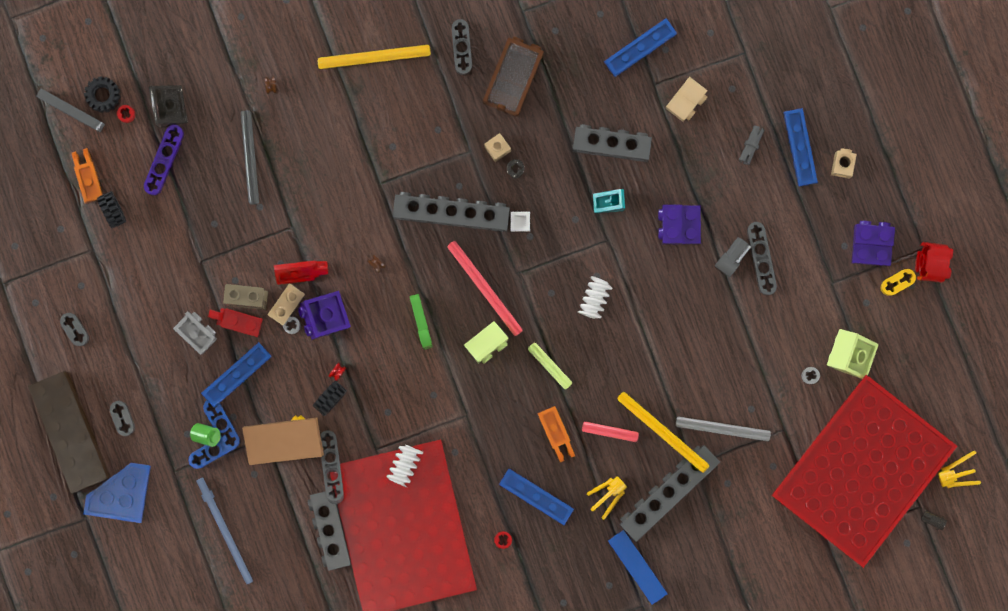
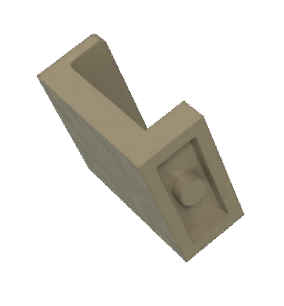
(245, 297)

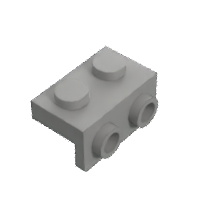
(195, 332)

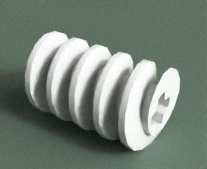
(595, 298)
(404, 464)

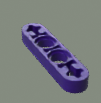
(161, 159)

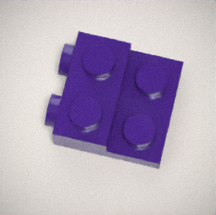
(680, 224)
(873, 243)
(324, 315)

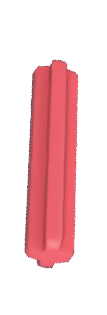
(610, 431)

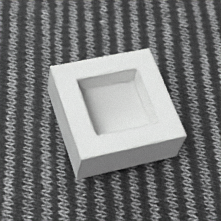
(520, 221)

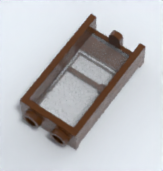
(513, 76)

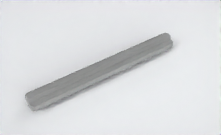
(723, 428)

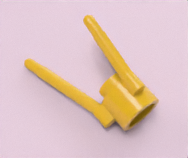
(948, 477)
(615, 487)

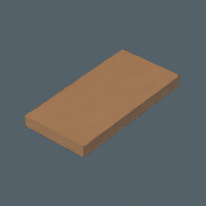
(283, 441)

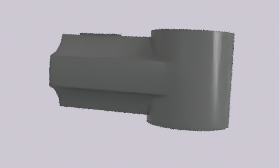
(730, 260)

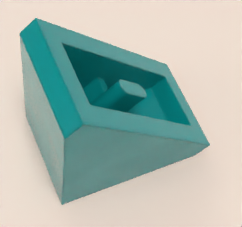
(609, 201)

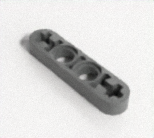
(70, 110)
(764, 258)
(332, 467)

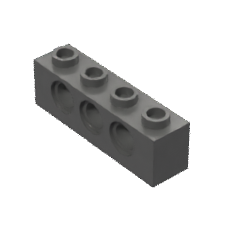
(582, 145)
(329, 560)

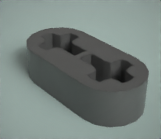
(71, 332)
(126, 417)

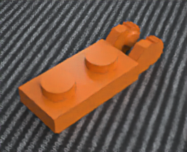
(87, 177)
(555, 431)

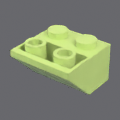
(486, 342)

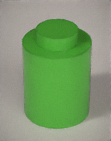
(205, 434)

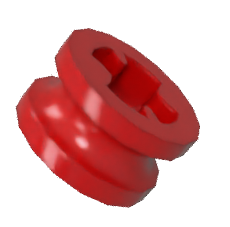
(131, 111)
(337, 372)
(509, 540)

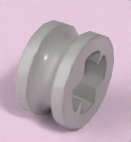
(293, 331)
(812, 381)

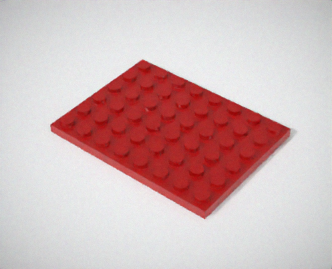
(864, 471)
(403, 539)

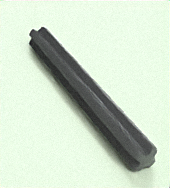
(249, 154)

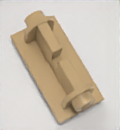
(286, 304)

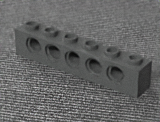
(499, 223)
(637, 530)

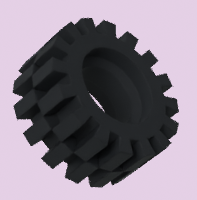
(99, 83)
(111, 209)
(329, 398)

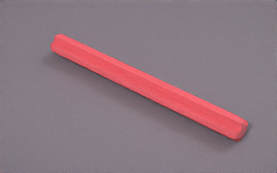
(484, 287)

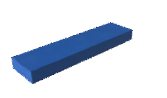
(640, 47)
(800, 147)
(236, 375)
(536, 496)
(637, 567)

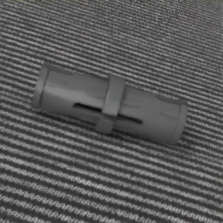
(751, 145)

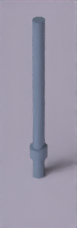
(208, 497)

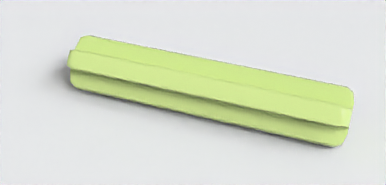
(549, 365)

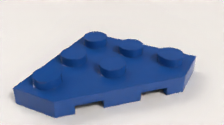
(121, 495)

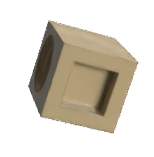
(497, 147)
(837, 169)

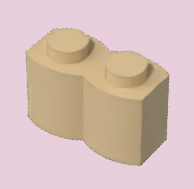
(686, 99)

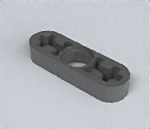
(468, 61)

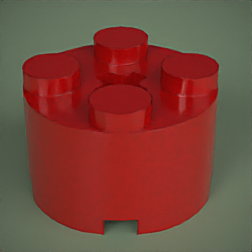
(933, 262)

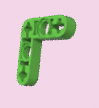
(421, 322)

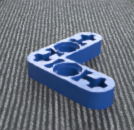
(224, 448)

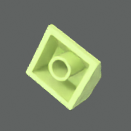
(852, 354)

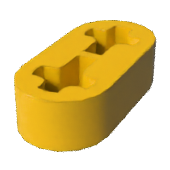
(900, 286)

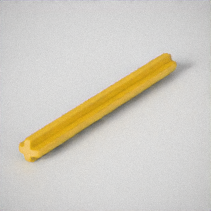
(374, 56)
(663, 432)

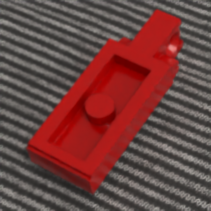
(299, 271)
(237, 321)

